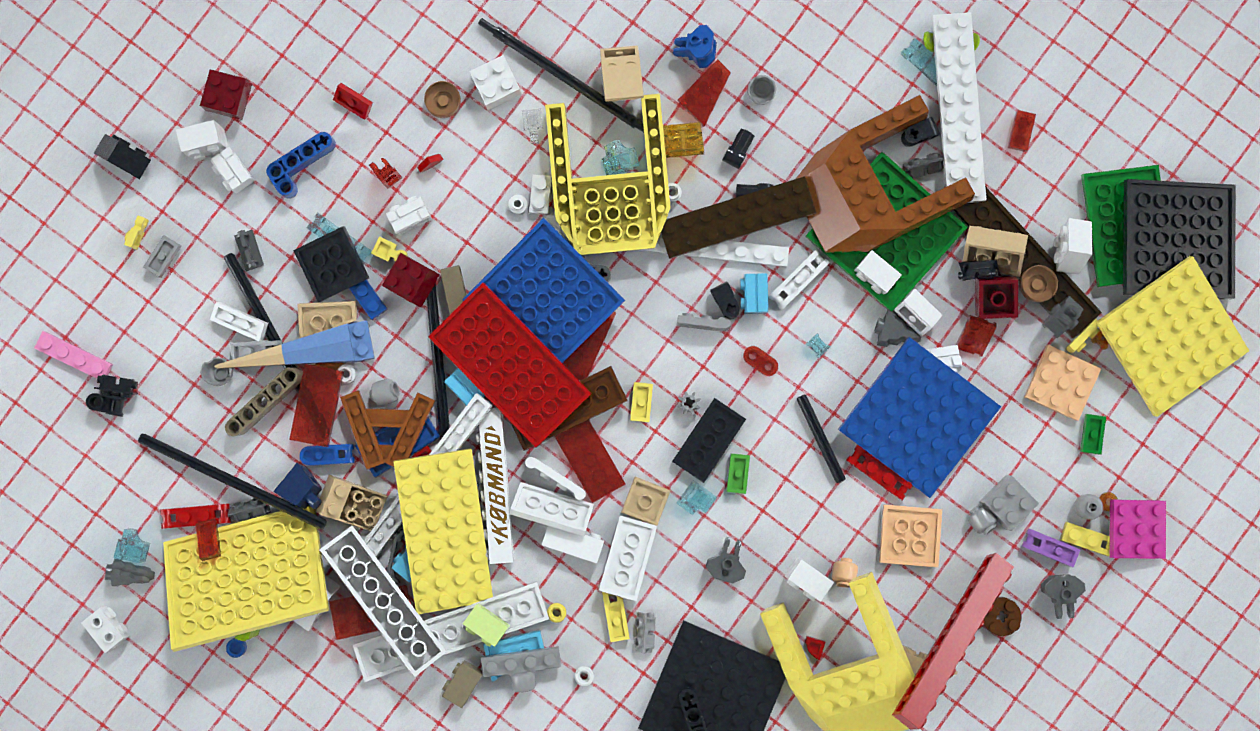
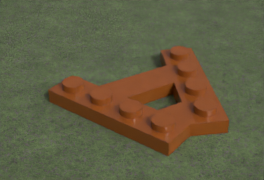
(363, 421)

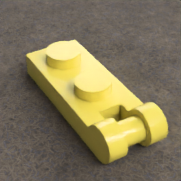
(1085, 538)
(616, 618)

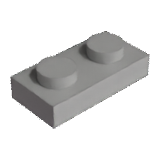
(162, 256)

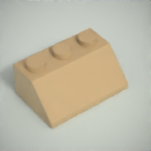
(997, 245)

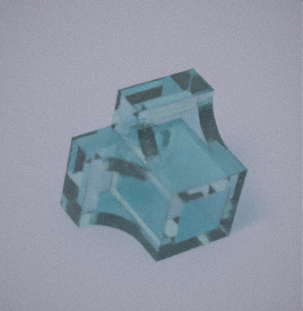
(619, 158)
(696, 498)
(131, 547)

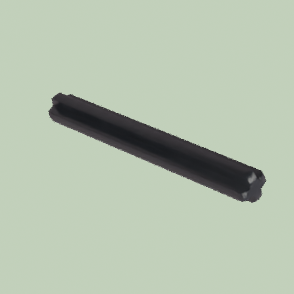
(821, 438)

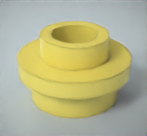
(552, 617)

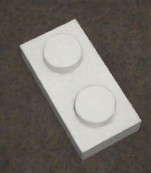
(540, 194)

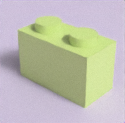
(486, 625)

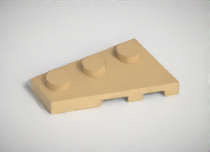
(324, 316)

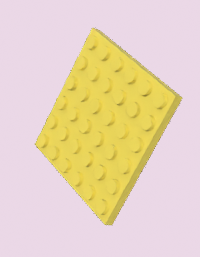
(1172, 336)

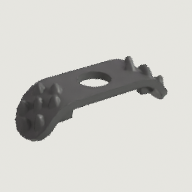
(397, 538)

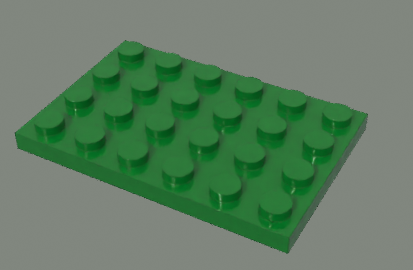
(1105, 210)

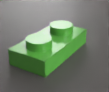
(738, 473)

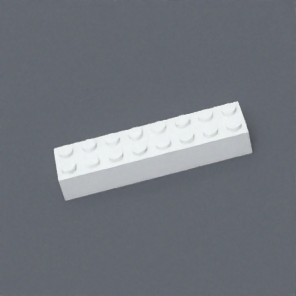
(382, 601)

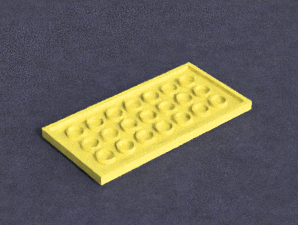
(443, 530)

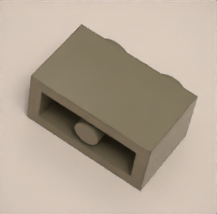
(462, 684)

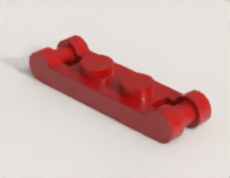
(879, 472)
(191, 515)

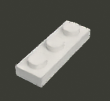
(239, 321)

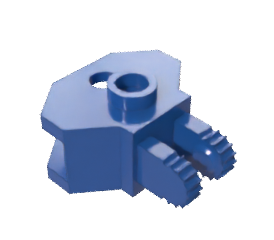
(697, 46)

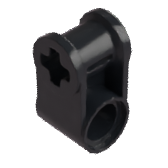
(922, 131)
(725, 297)
(109, 404)

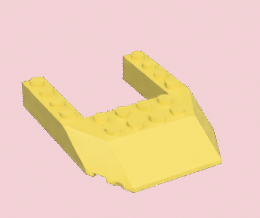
(615, 209)
(857, 693)

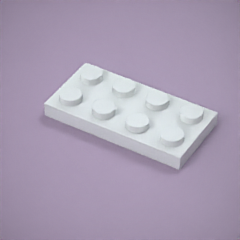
(551, 509)
(627, 558)

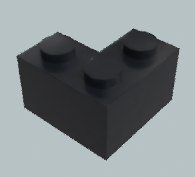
(118, 153)

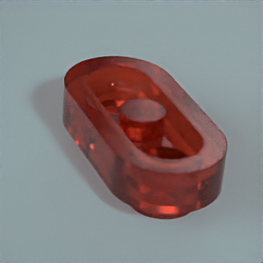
(761, 359)

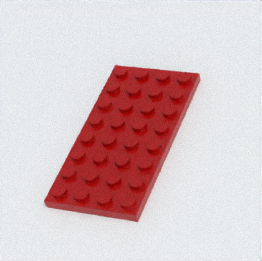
(509, 364)

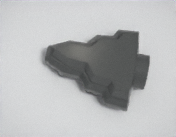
(894, 330)
(127, 573)

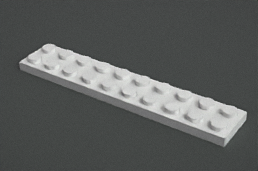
(958, 101)
(516, 607)

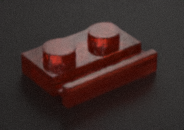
(976, 335)

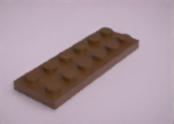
(605, 395)

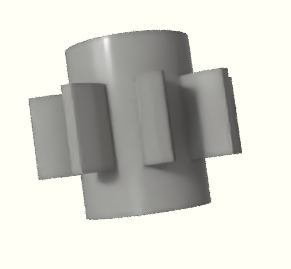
(691, 397)

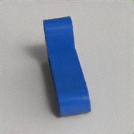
(302, 162)

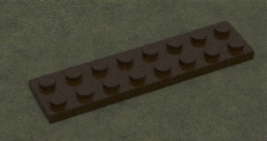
(737, 217)

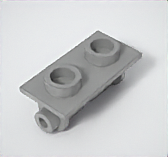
(643, 641)

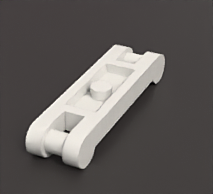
(798, 280)
(563, 482)

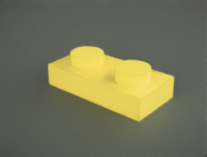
(1079, 342)
(641, 402)

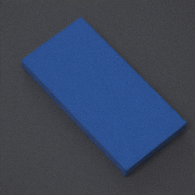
(388, 435)

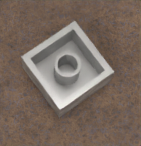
(1009, 502)

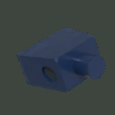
(300, 488)

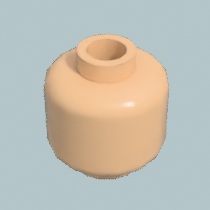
(844, 572)

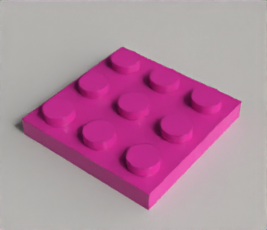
(1138, 529)

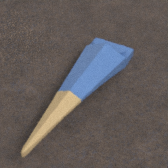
(335, 345)

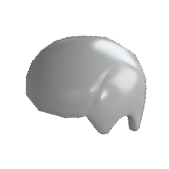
(761, 89)
(216, 376)

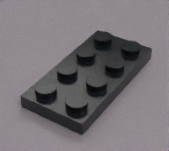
(709, 440)

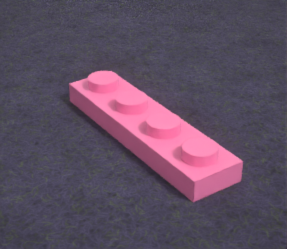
(72, 355)

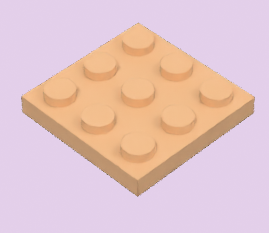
(1062, 382)
(910, 535)

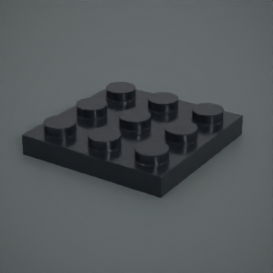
(331, 264)

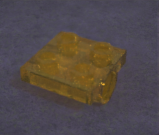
(683, 140)

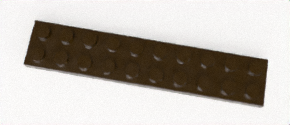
(995, 216)

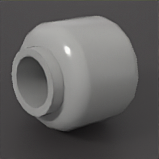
(384, 392)
(1088, 506)
(982, 520)

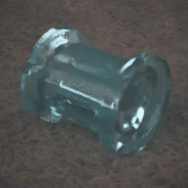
(817, 345)

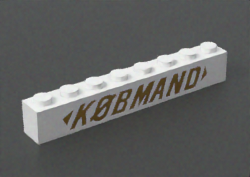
(495, 488)

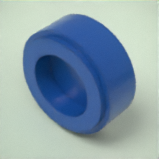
(236, 648)

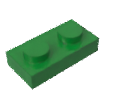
(1093, 434)

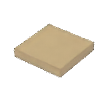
(645, 501)

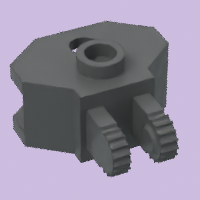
(1063, 317)
(727, 562)
(1063, 594)

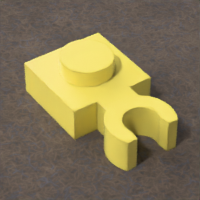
(135, 234)
(386, 250)

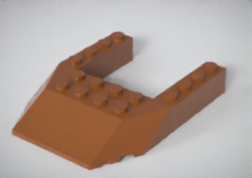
(849, 198)

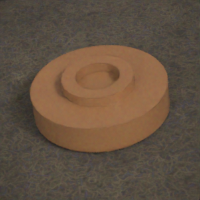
(442, 99)
(1038, 283)

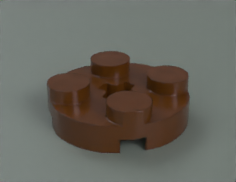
(1010, 623)

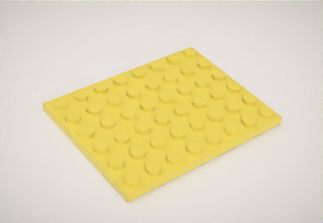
(263, 578)

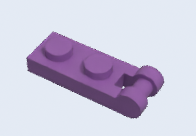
(1051, 548)

